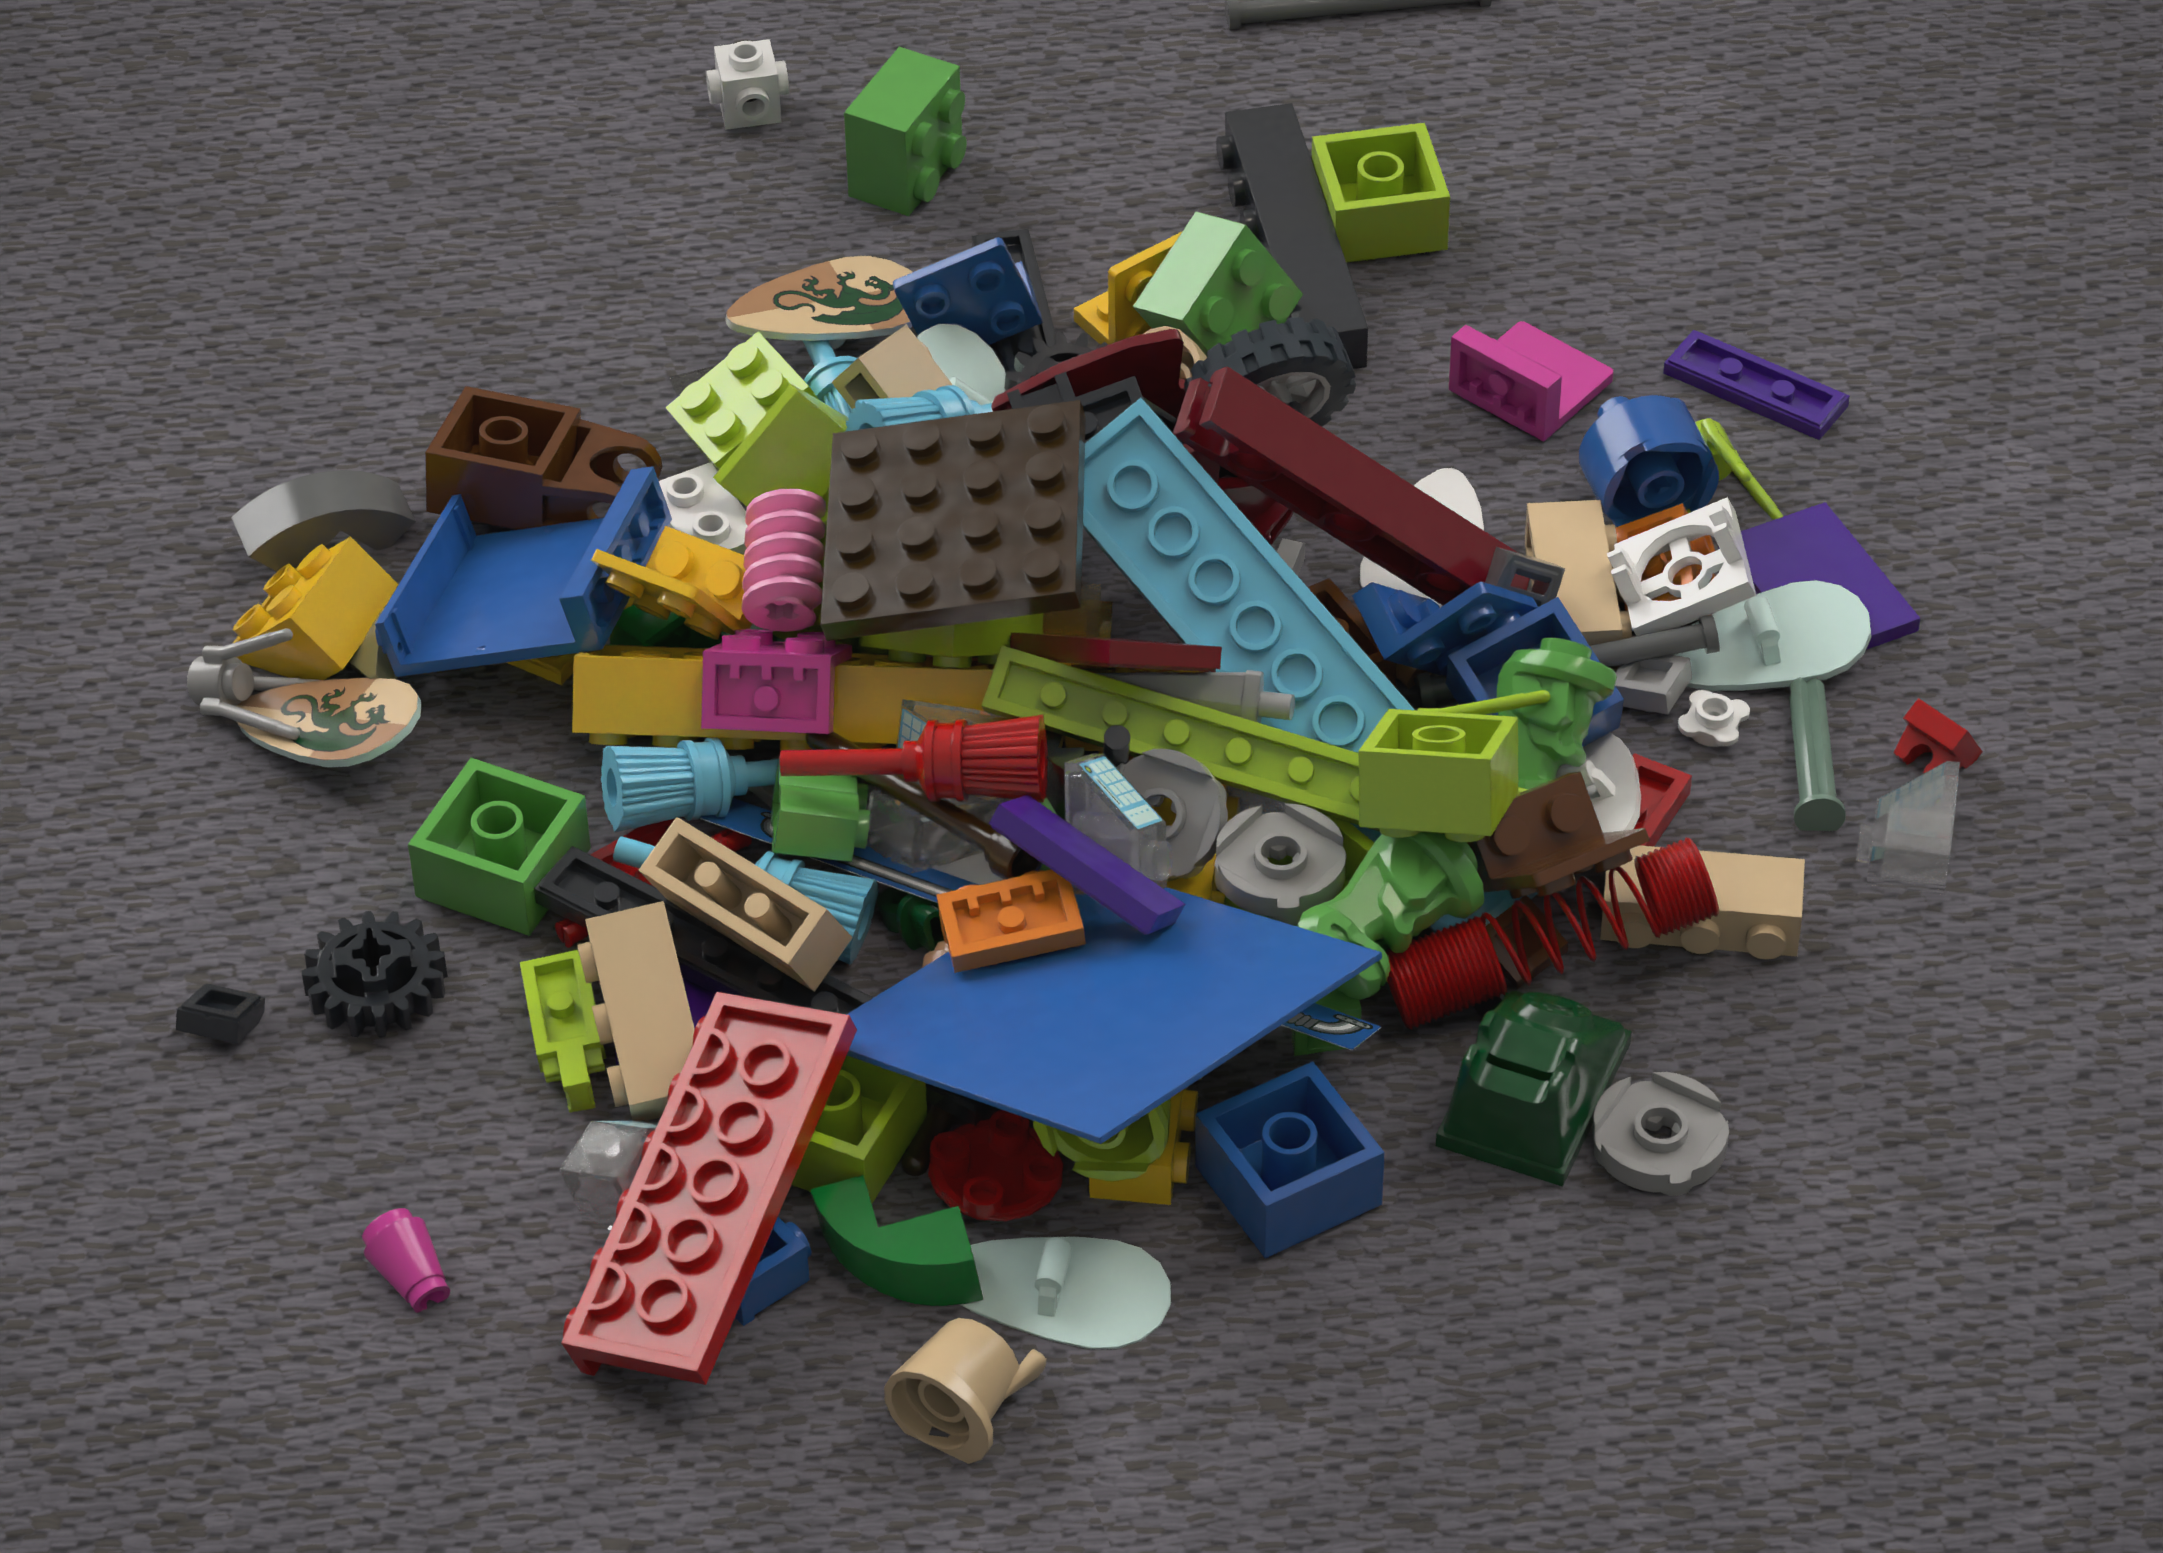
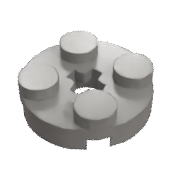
(1195, 799)
(1273, 889)
(1652, 1163)

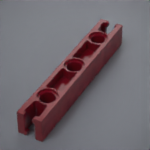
(1335, 486)

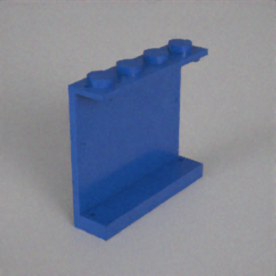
(517, 590)

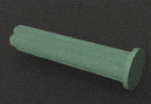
(1814, 765)

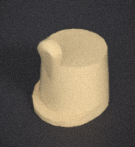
(958, 1387)

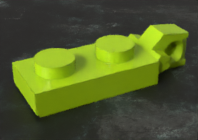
(564, 1024)

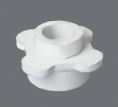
(1713, 718)

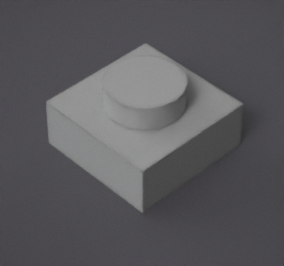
(1654, 682)

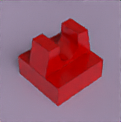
(1937, 734)

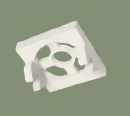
(1699, 596)

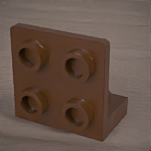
(1549, 839)

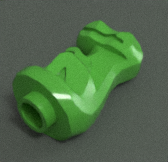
(1553, 730)
(1396, 896)

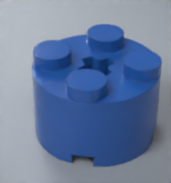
(1647, 458)

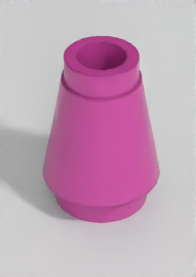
(406, 1257)

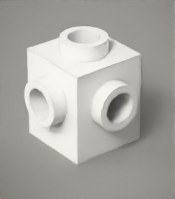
(745, 73)

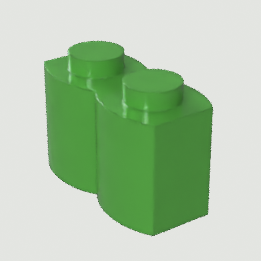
(819, 816)

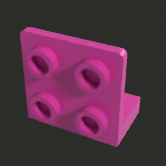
(1525, 377)
(770, 683)

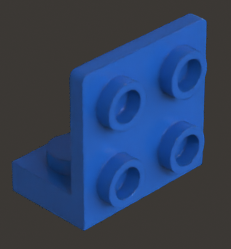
(973, 290)
(1422, 634)

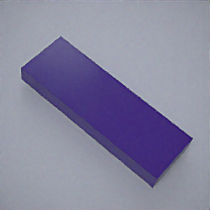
(1756, 384)
(1086, 864)

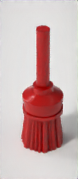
(947, 760)

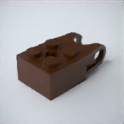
(526, 461)

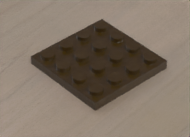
(954, 521)

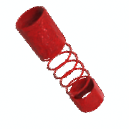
(1462, 968)

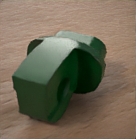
(911, 917)

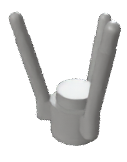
(222, 681)

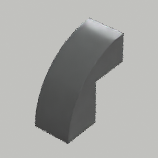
(314, 508)

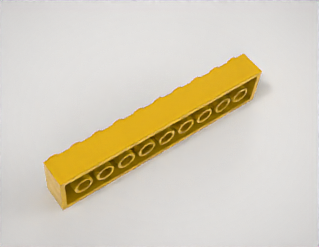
(660, 694)

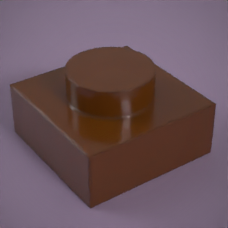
(1534, 949)

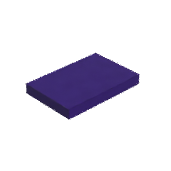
(1820, 548)

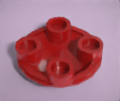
(994, 1168)

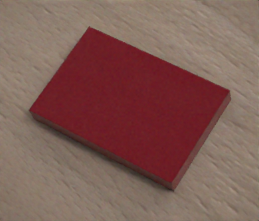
(1119, 652)

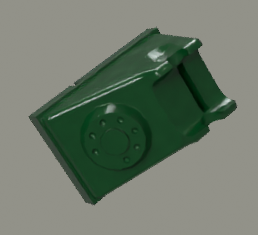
(1532, 1084)

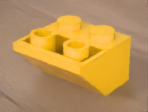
(327, 607)

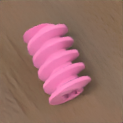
(783, 559)

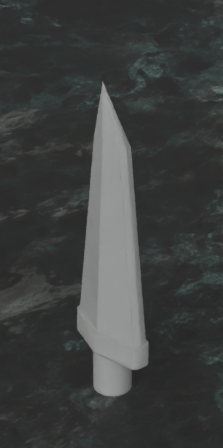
(1228, 692)

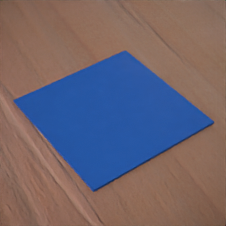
(1108, 1024)

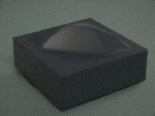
(220, 1013)

